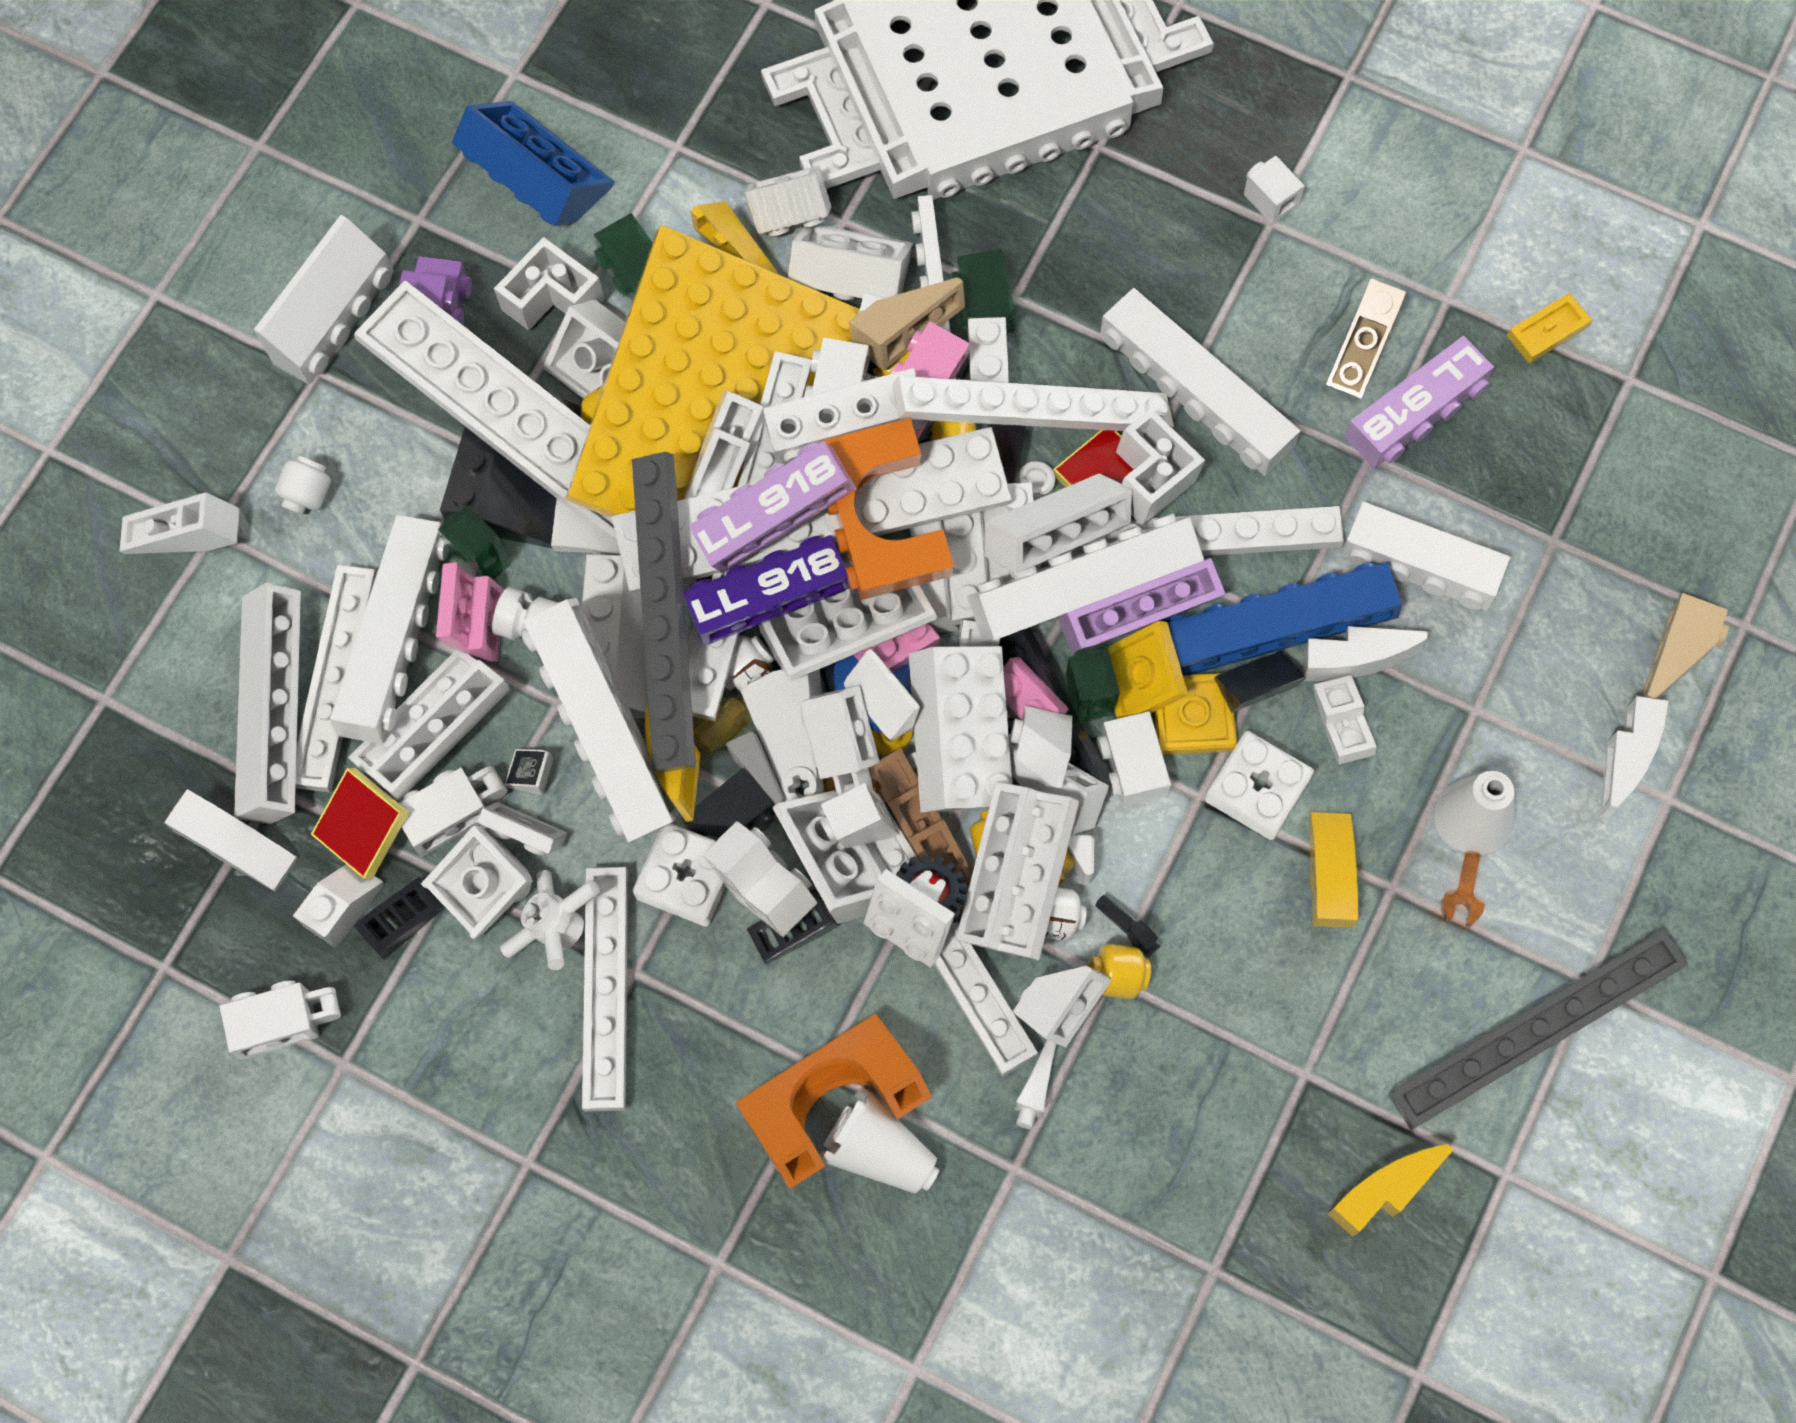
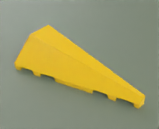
(725, 232)

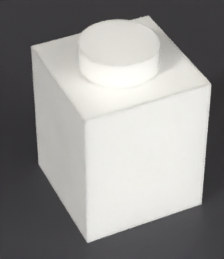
(1273, 189)

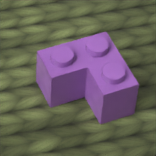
(441, 282)

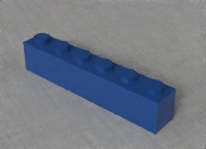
(1284, 618)

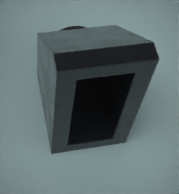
(735, 800)

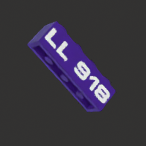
(766, 589)

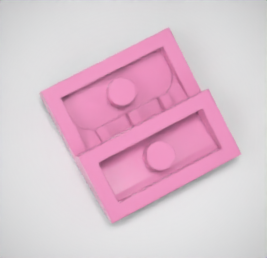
(468, 612)

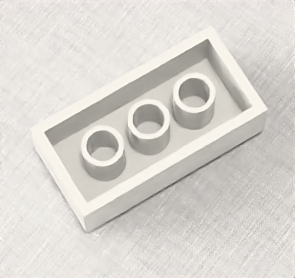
(959, 726)

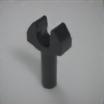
(1137, 932)

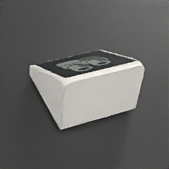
(529, 770)

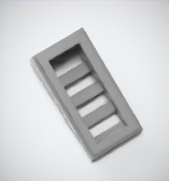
(750, 755)

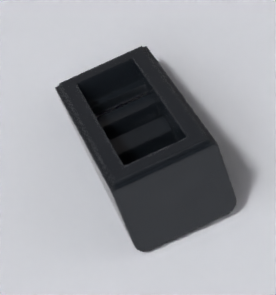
(397, 937)
(799, 938)

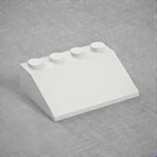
(842, 627)

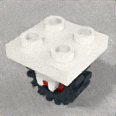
(917, 906)

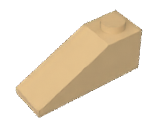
(893, 321)
(1686, 640)

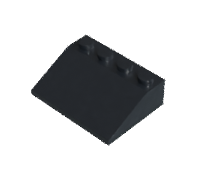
(500, 491)

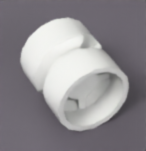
(513, 609)

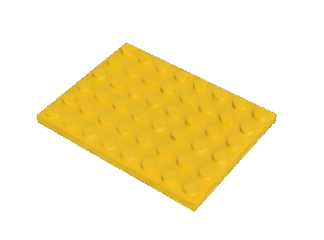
(691, 332)

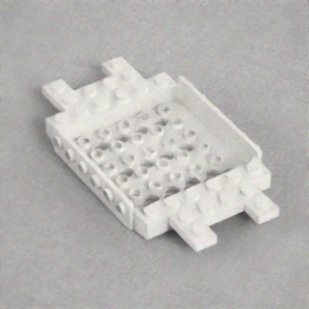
(884, 122)

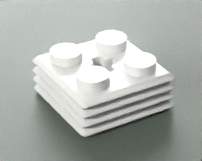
(1255, 760)
(660, 883)

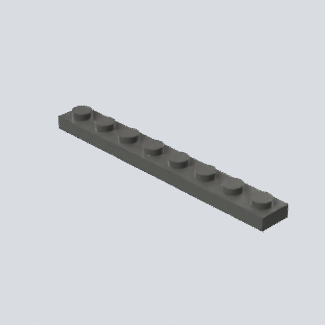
(663, 613)
(1537, 1030)

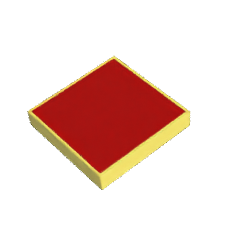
(1094, 458)
(359, 823)

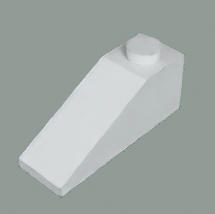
(181, 526)
(1076, 785)

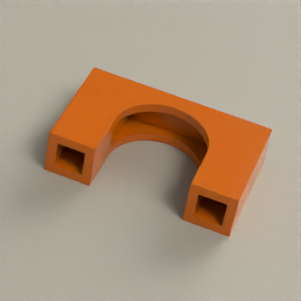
(878, 563)
(859, 1056)

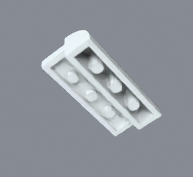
(967, 548)
(431, 723)
(1017, 870)

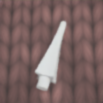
(1033, 1096)

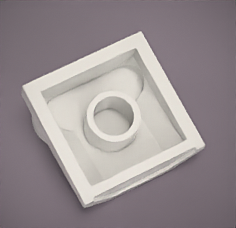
(478, 881)

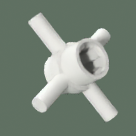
(551, 920)

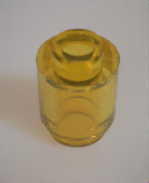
(729, 722)

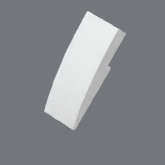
(724, 445)
(1360, 652)
(1632, 751)
(230, 840)

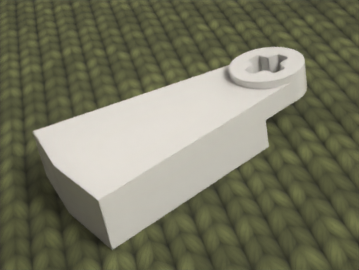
(777, 717)

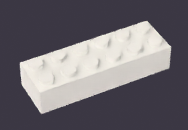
(600, 719)

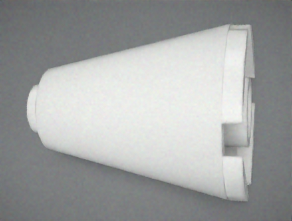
(1476, 813)
(879, 1147)

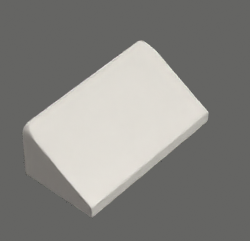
(883, 696)

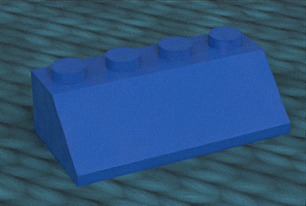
(530, 161)

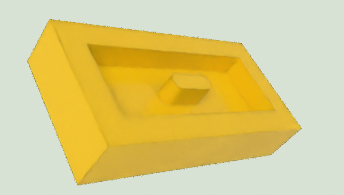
(1549, 328)

